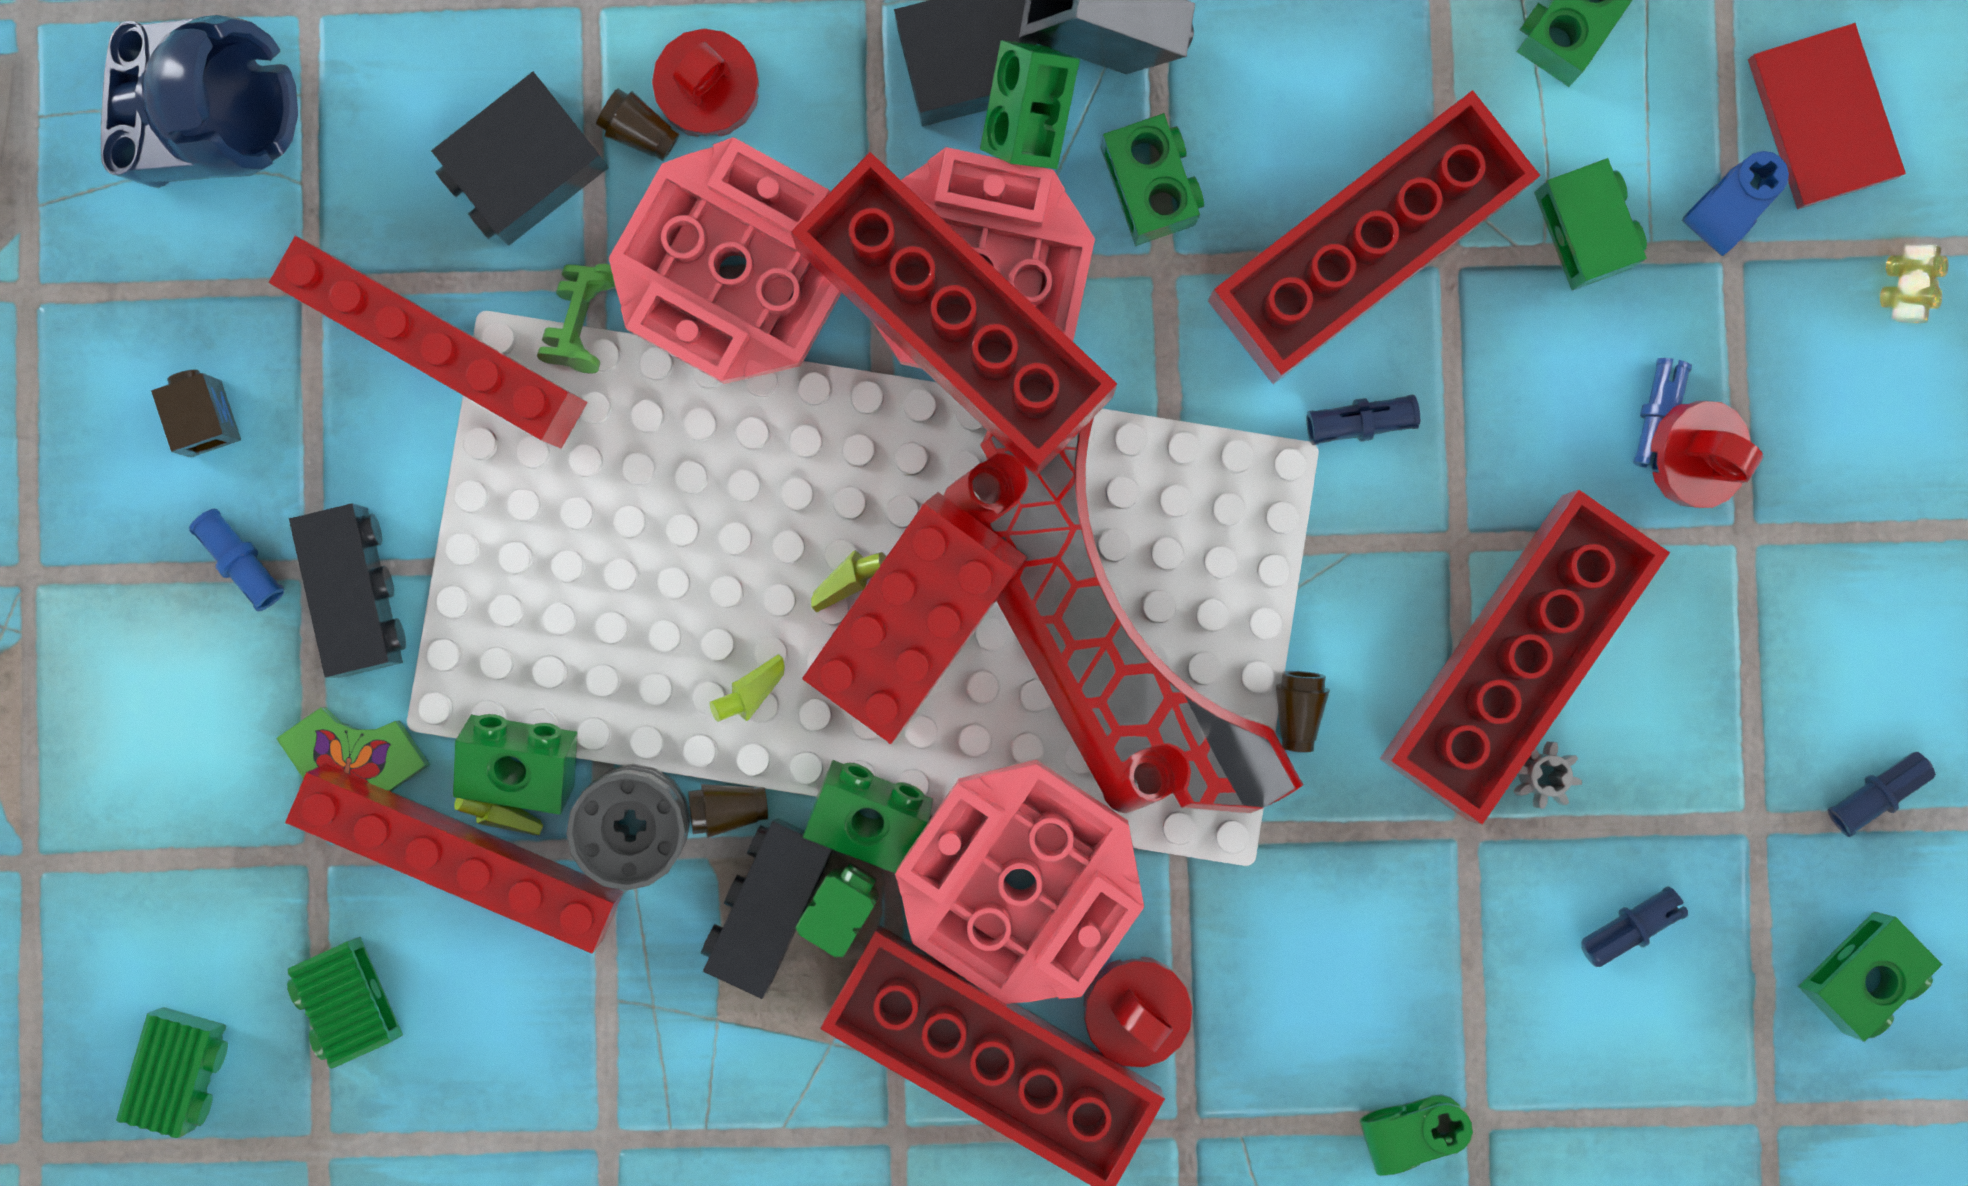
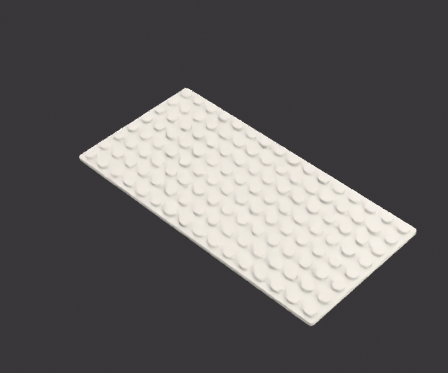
(704, 514)

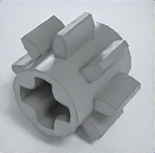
(1560, 778)

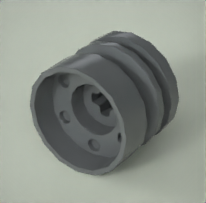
(607, 849)

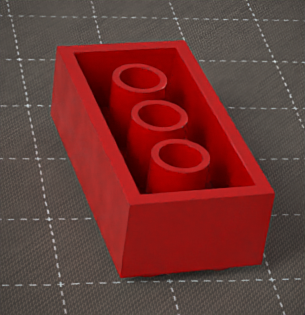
(914, 617)

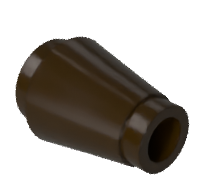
(636, 125)
(1301, 708)
(726, 808)

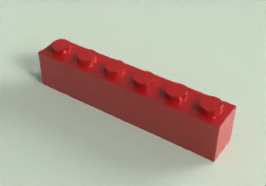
(428, 342)
(454, 857)

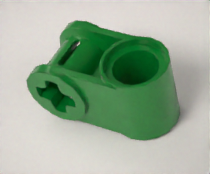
(1408, 1136)

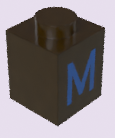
(195, 413)

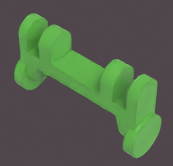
(582, 286)

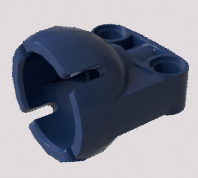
(194, 101)

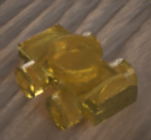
(1917, 283)

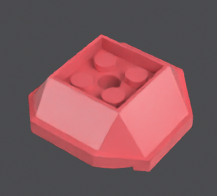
(1017, 223)
(671, 255)
(1030, 939)

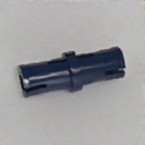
(1363, 419)

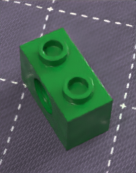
(491, 776)
(878, 841)
(1840, 979)

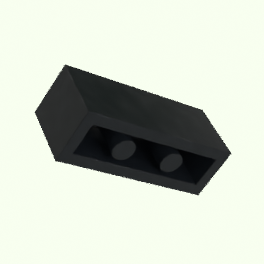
(347, 590)
(765, 908)

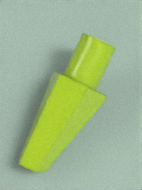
(846, 579)
(749, 691)
(500, 816)

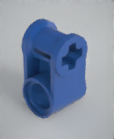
(1734, 205)

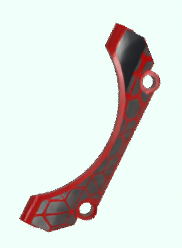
(1101, 675)

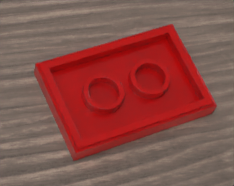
(1826, 115)

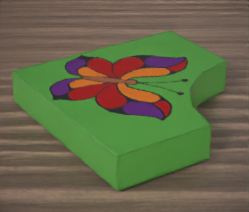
(377, 756)

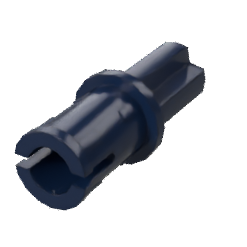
(1882, 793)
(1633, 927)

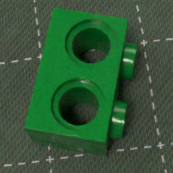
(1584, 23)
(1029, 104)
(1139, 181)

